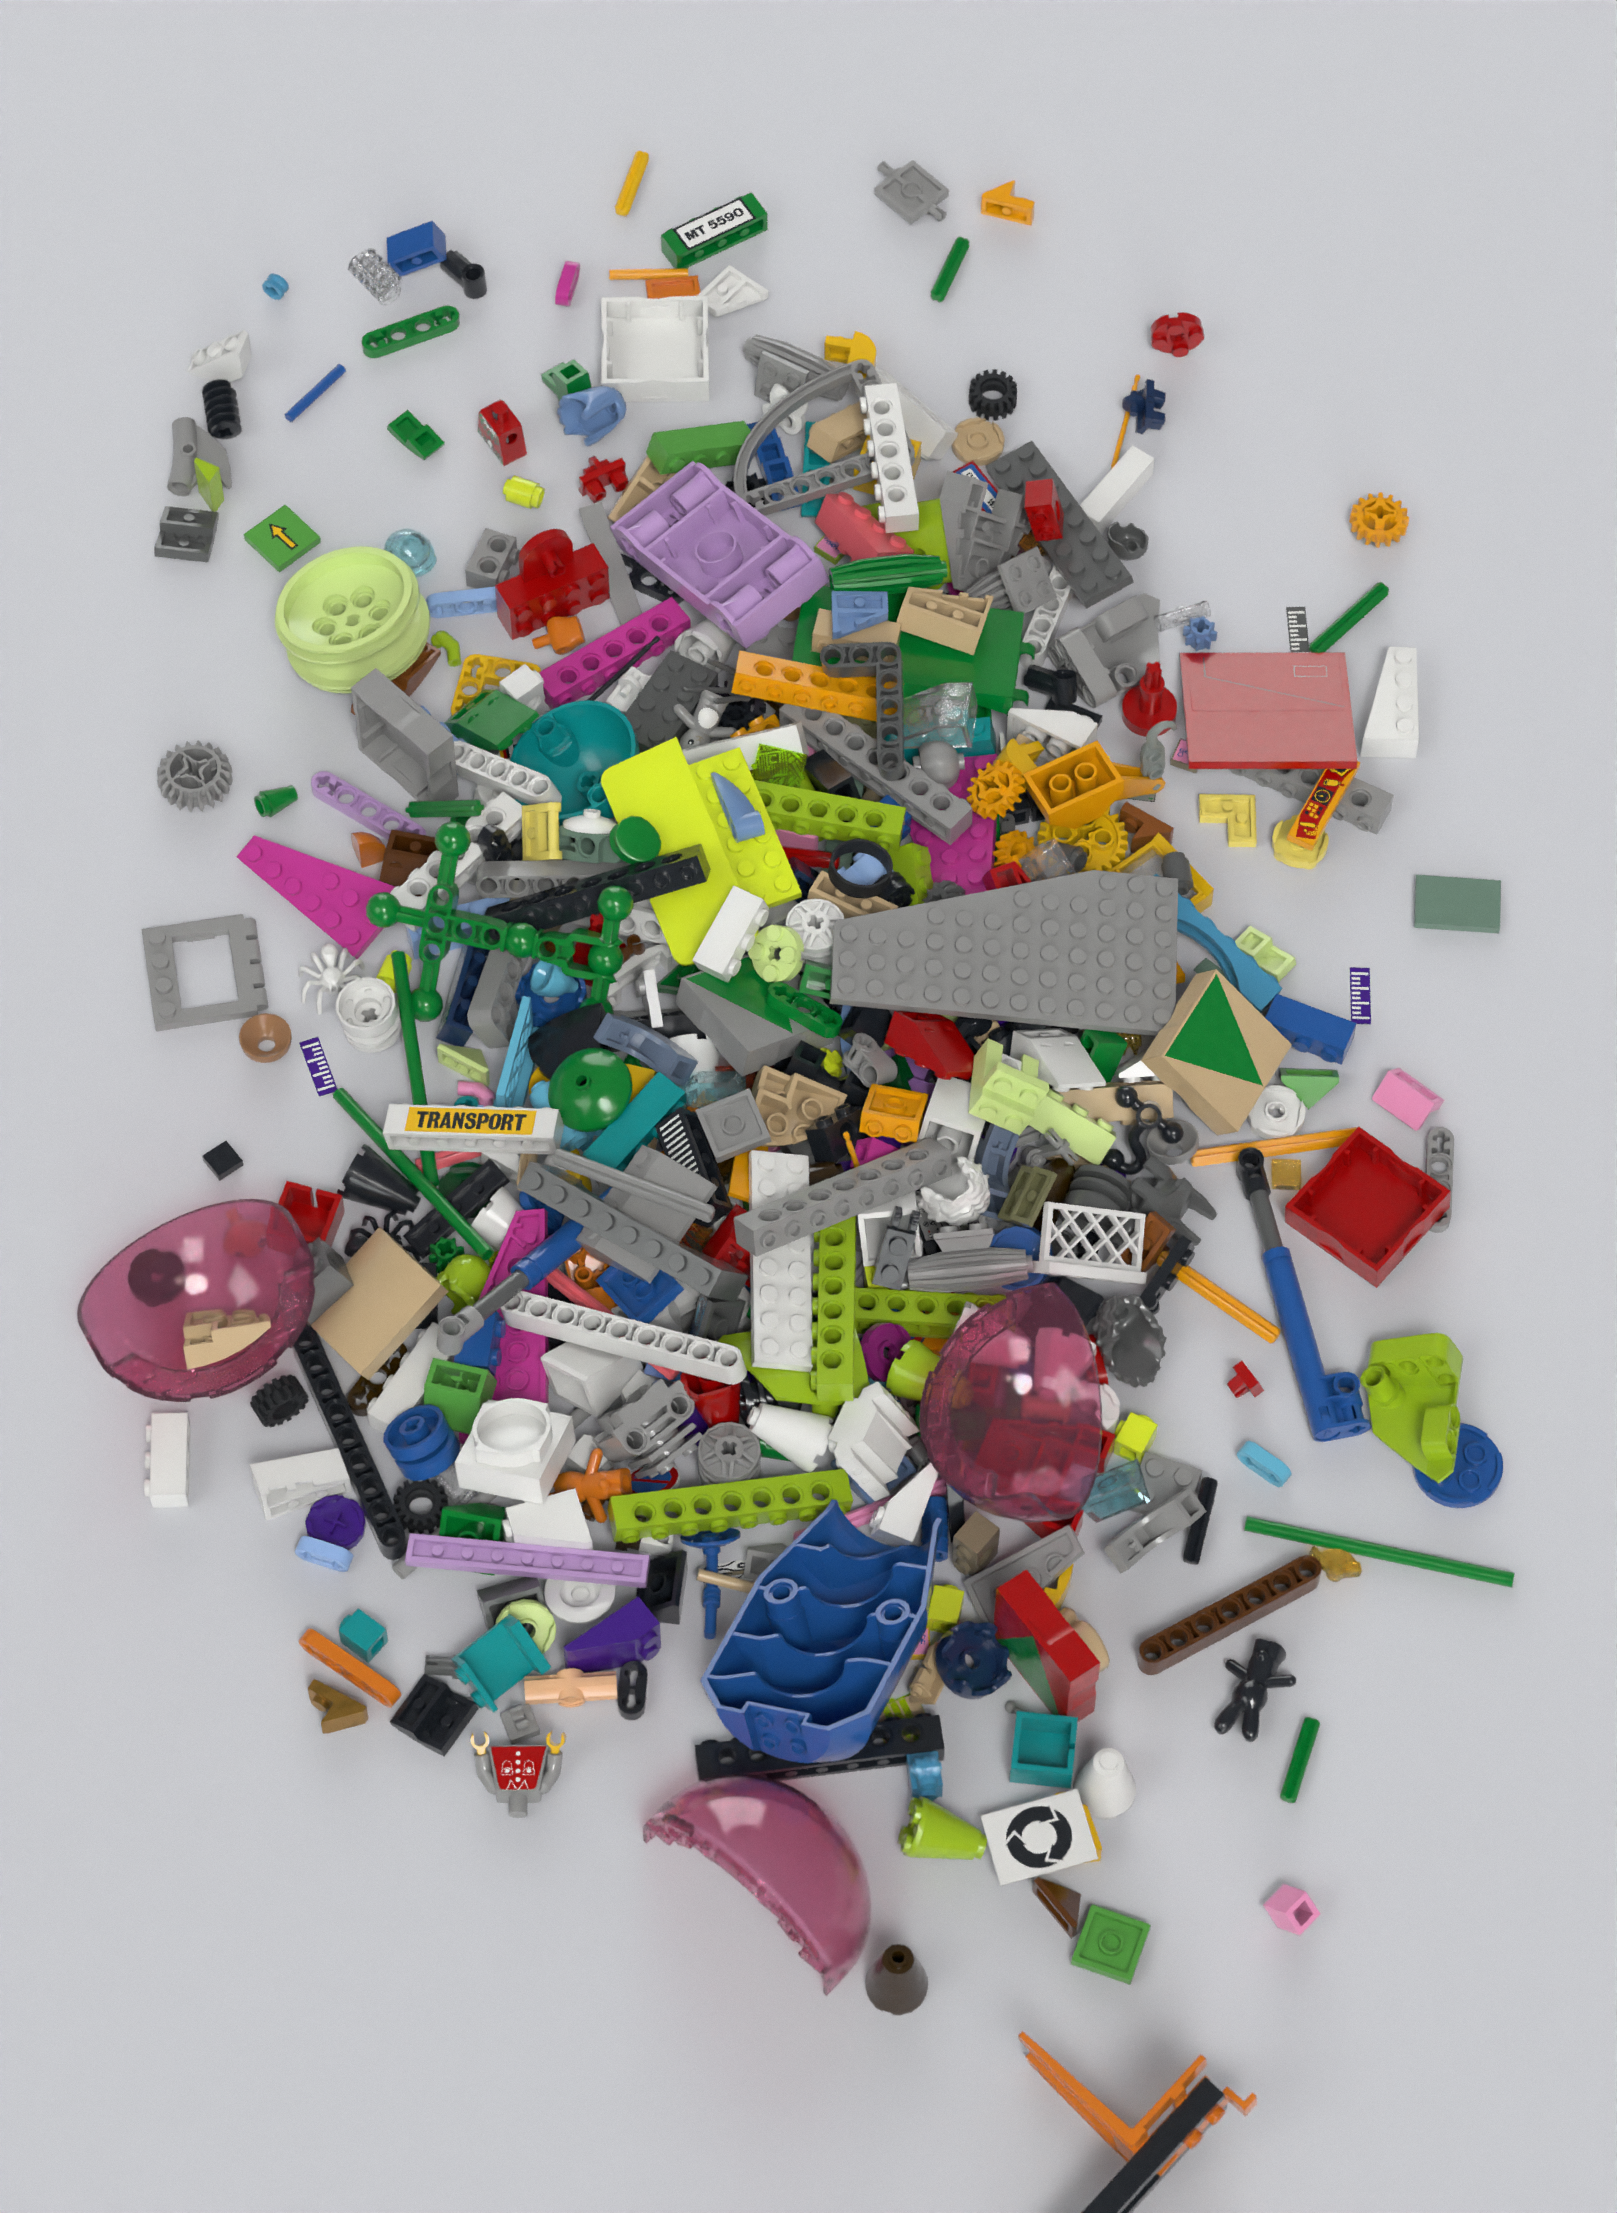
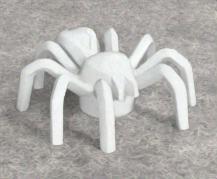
(331, 978)

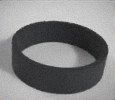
(861, 846)

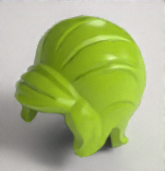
(464, 1280)

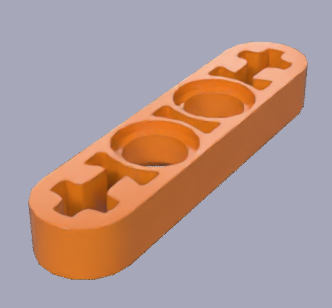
(350, 1668)

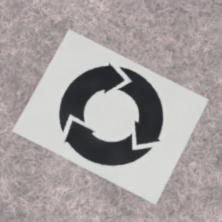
(1039, 1837)

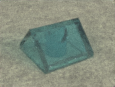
(1117, 1492)

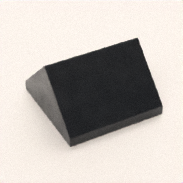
(666, 1587)

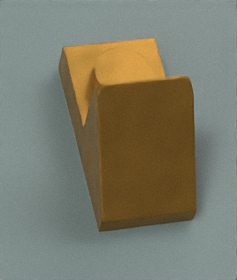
(342, 1710)

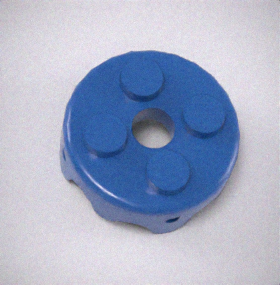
(544, 1011)

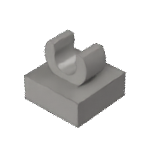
(520, 1724)

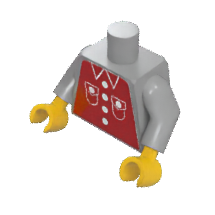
(518, 1771)

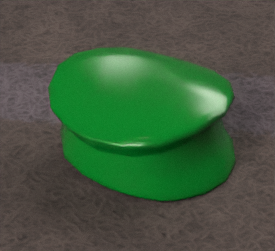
(635, 840)

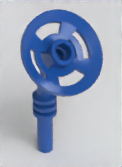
(711, 1546)

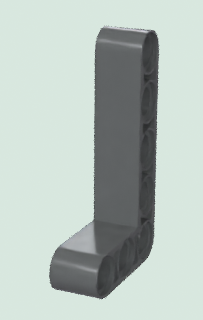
(885, 697)

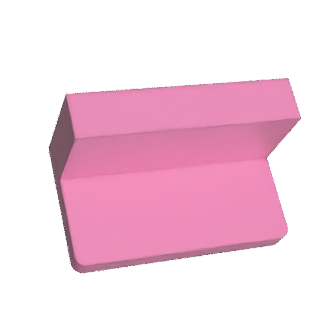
(1406, 1098)

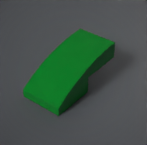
(414, 436)

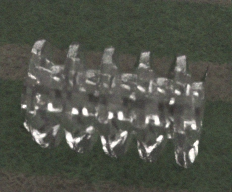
(376, 276)

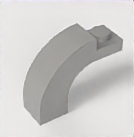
(1154, 1528)

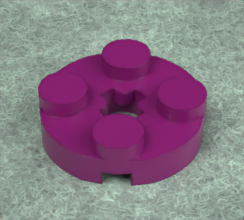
(873, 1344)

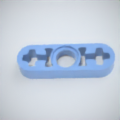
(451, 603)

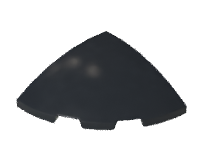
(565, 1036)

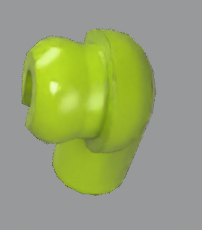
(445, 640)

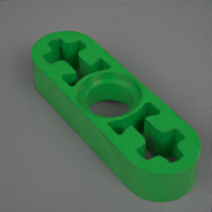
(780, 997)

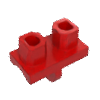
(600, 475)

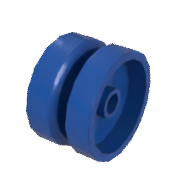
(1022, 1238)
(421, 1442)

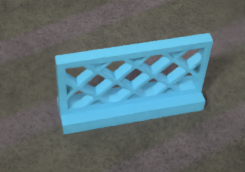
(518, 1064)

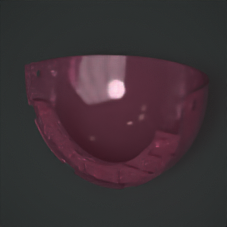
(203, 1260)
(1017, 1408)
(785, 1855)

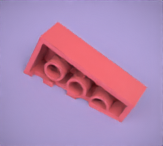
(857, 530)

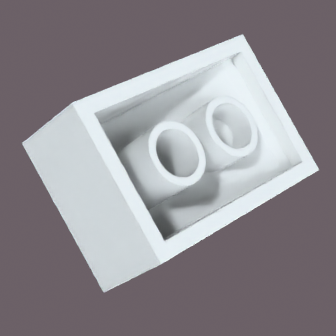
(1055, 730)
(900, 1516)

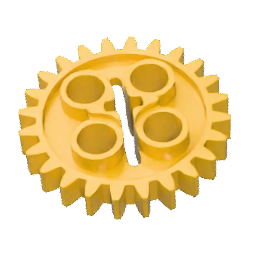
(1103, 829)

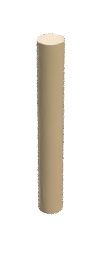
(724, 1581)

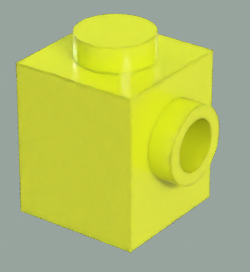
(1134, 1437)
(945, 1608)

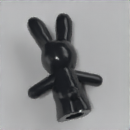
(1251, 1693)

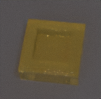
(1285, 1174)

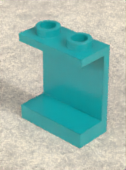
(498, 1661)

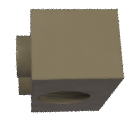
(975, 1545)

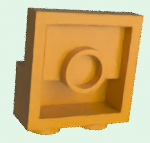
(893, 1113)

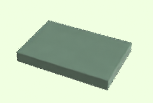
(1457, 904)

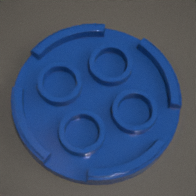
(1475, 1472)

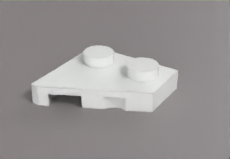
(732, 292)

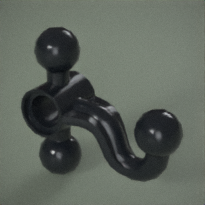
(1170, 1132)

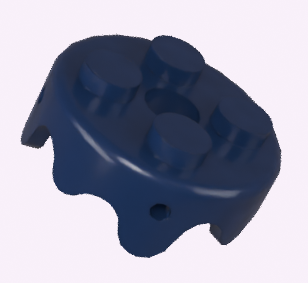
(988, 1656)

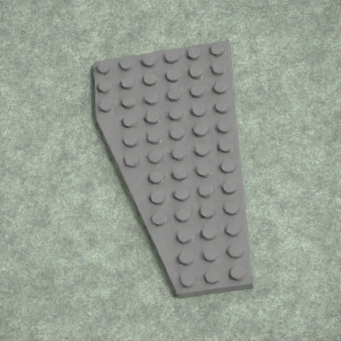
(1040, 952)

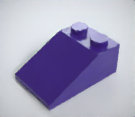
(622, 1637)

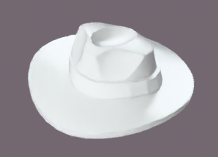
(578, 1601)

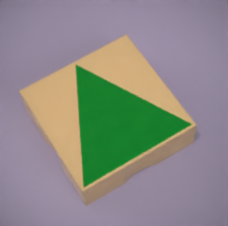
(1216, 1052)

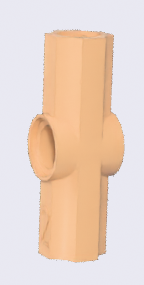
(570, 1687)

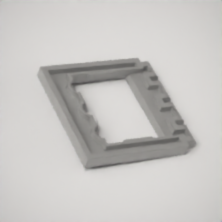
(163, 974)

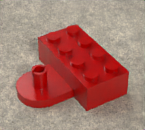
(551, 583)

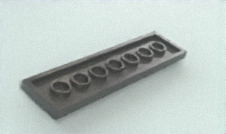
(1083, 553)

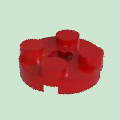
(1177, 334)

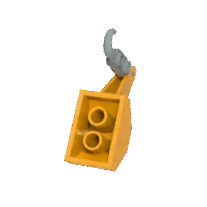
(1087, 782)

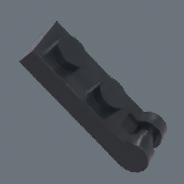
(1166, 1276)

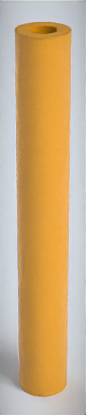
(646, 274)

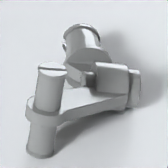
(1037, 1156)

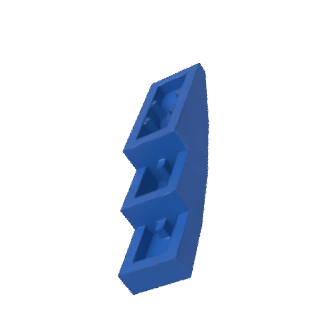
(773, 462)

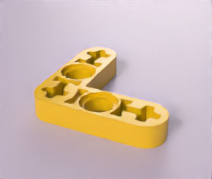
(484, 675)

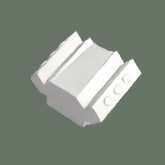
(872, 1439)

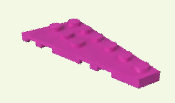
(320, 890)

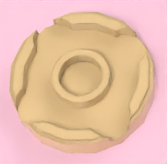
(978, 441)

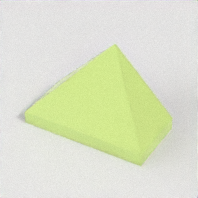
(465, 1061)

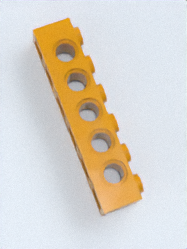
(806, 686)

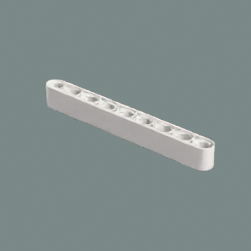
(632, 1345)

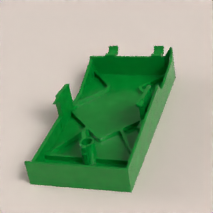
(929, 664)

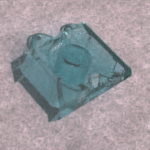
(711, 1086)

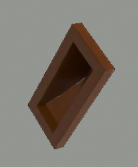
(1060, 1902)

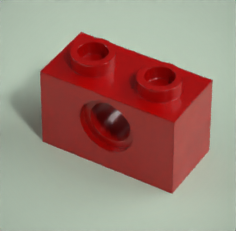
(1044, 510)

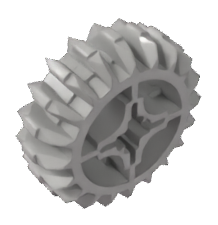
(202, 763)

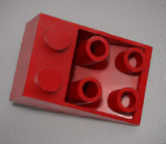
(932, 1043)

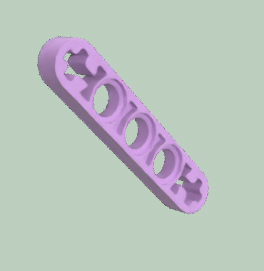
(360, 802)

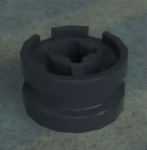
(898, 890)

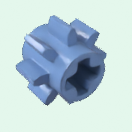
(1200, 633)

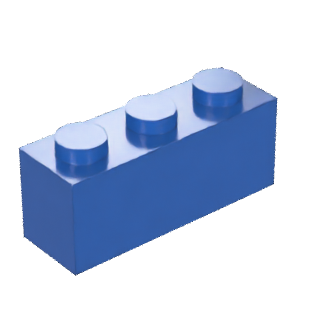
(1312, 1029)

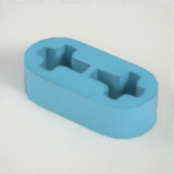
(1264, 1464)

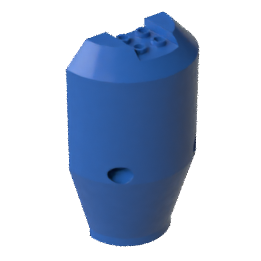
(822, 1641)

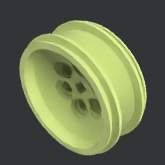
(352, 616)

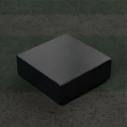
(222, 1160)

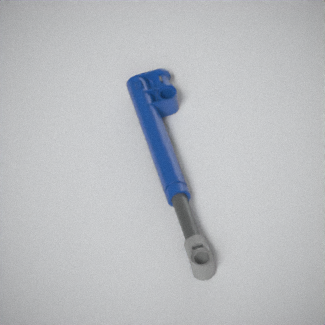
(524, 1275)

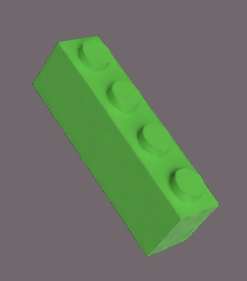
(710, 445)

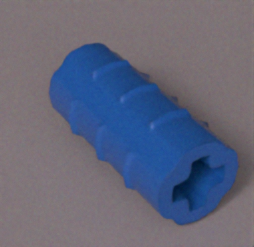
(936, 1508)

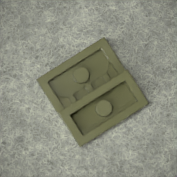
(1027, 1196)

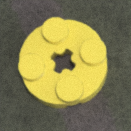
(1293, 854)

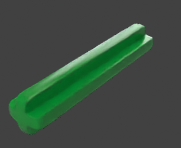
(949, 269)
(1299, 1760)

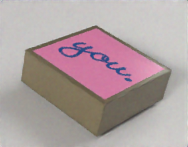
(1180, 757)

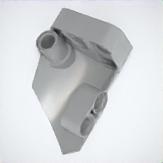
(1112, 644)

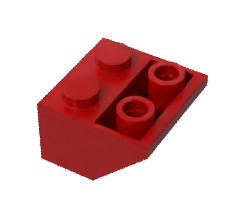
(724, 1244)

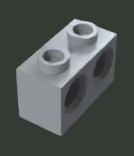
(489, 559)

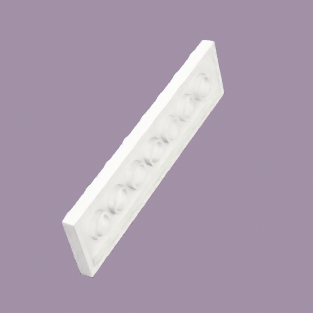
(782, 1276)

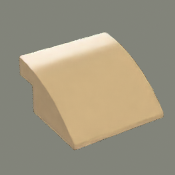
(382, 1306)

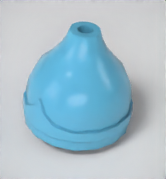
(550, 981)

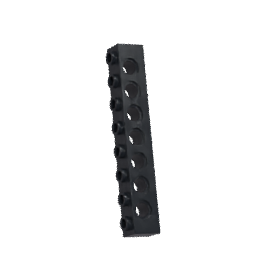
(579, 898)
(894, 1753)

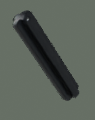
(1199, 1527)

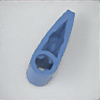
(740, 814)

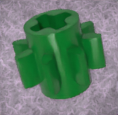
(444, 1253)

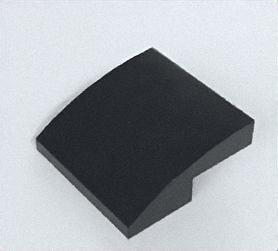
(434, 1715)

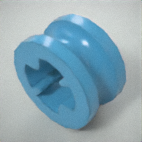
(275, 286)

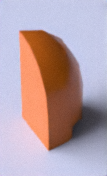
(367, 848)

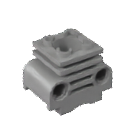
(648, 1429)

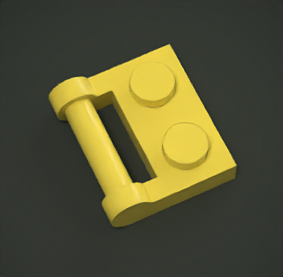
(541, 831)

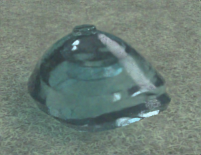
(412, 549)

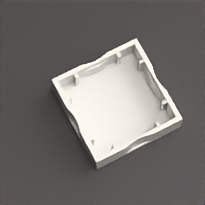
(656, 348)

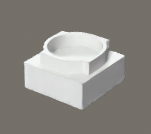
(515, 1450)

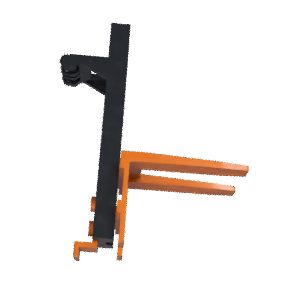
(1146, 2156)

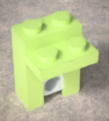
(1005, 1088)

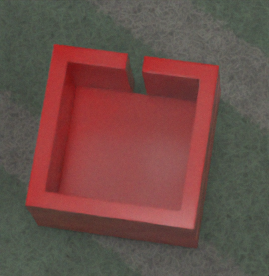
(313, 1221)

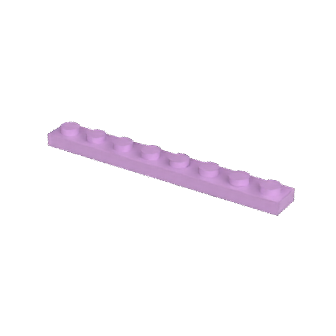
(527, 1560)

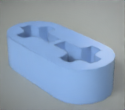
(324, 1554)

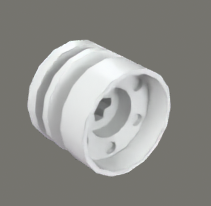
(814, 923)
(369, 1014)

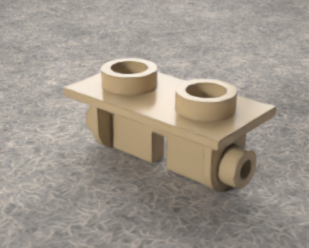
(927, 1682)

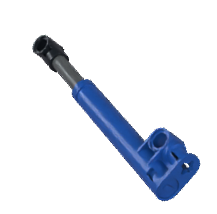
(1328, 1409)

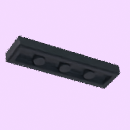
(465, 1198)

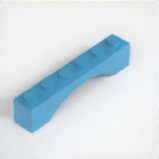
(1238, 967)

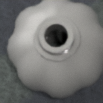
(940, 762)

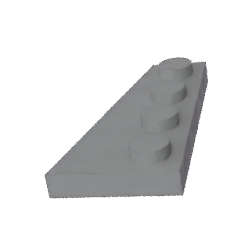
(1043, 1560)

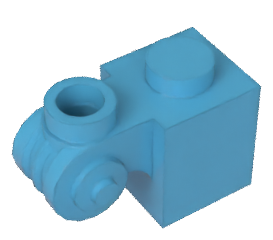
(924, 1775)

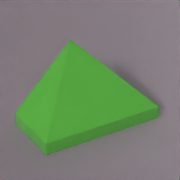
(1309, 1084)

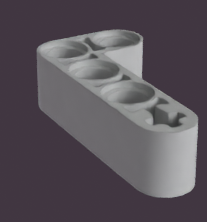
(493, 998)

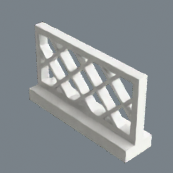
(1082, 1267)

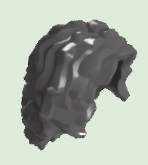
(1129, 1339)

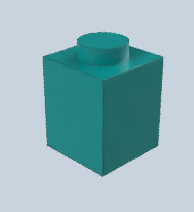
(362, 1635)

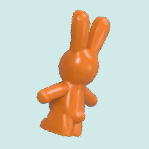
(595, 1484)

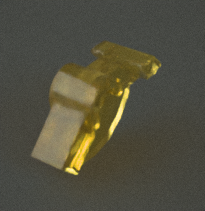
(1337, 1563)

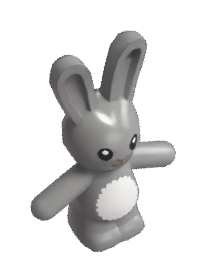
(703, 722)

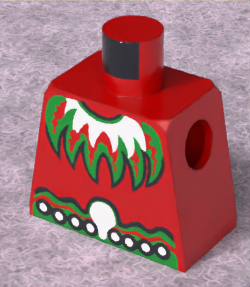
(495, 425)

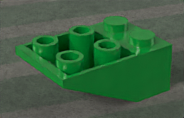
(491, 720)

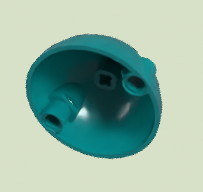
(592, 741)

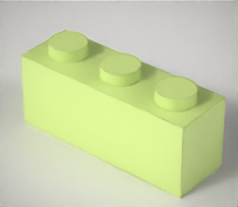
(1086, 1136)

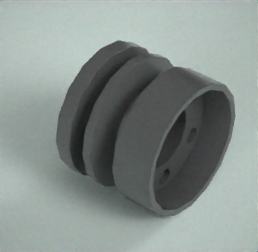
(1098, 1188)

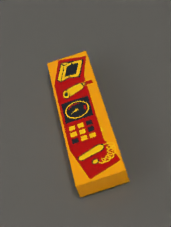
(1320, 806)

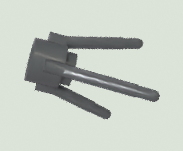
(727, 690)

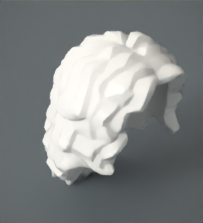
(957, 1197)

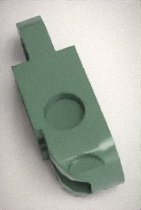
(583, 849)

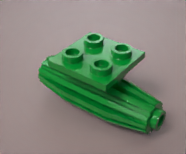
(889, 575)

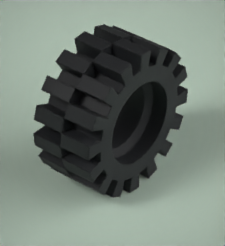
(993, 407)
(279, 1400)
(417, 1490)

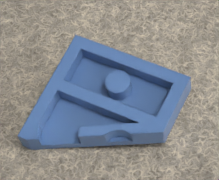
(857, 611)

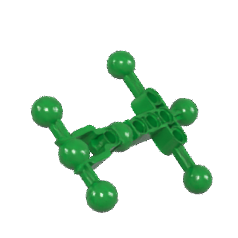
(518, 939)

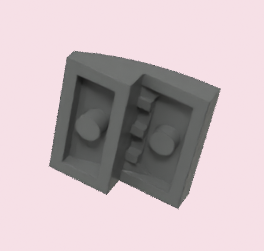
(186, 534)

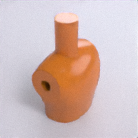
(563, 635)

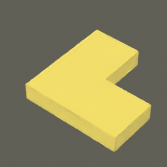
(1236, 811)

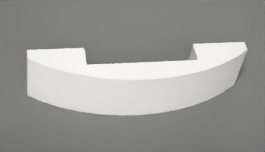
(636, 964)

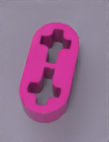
(567, 283)

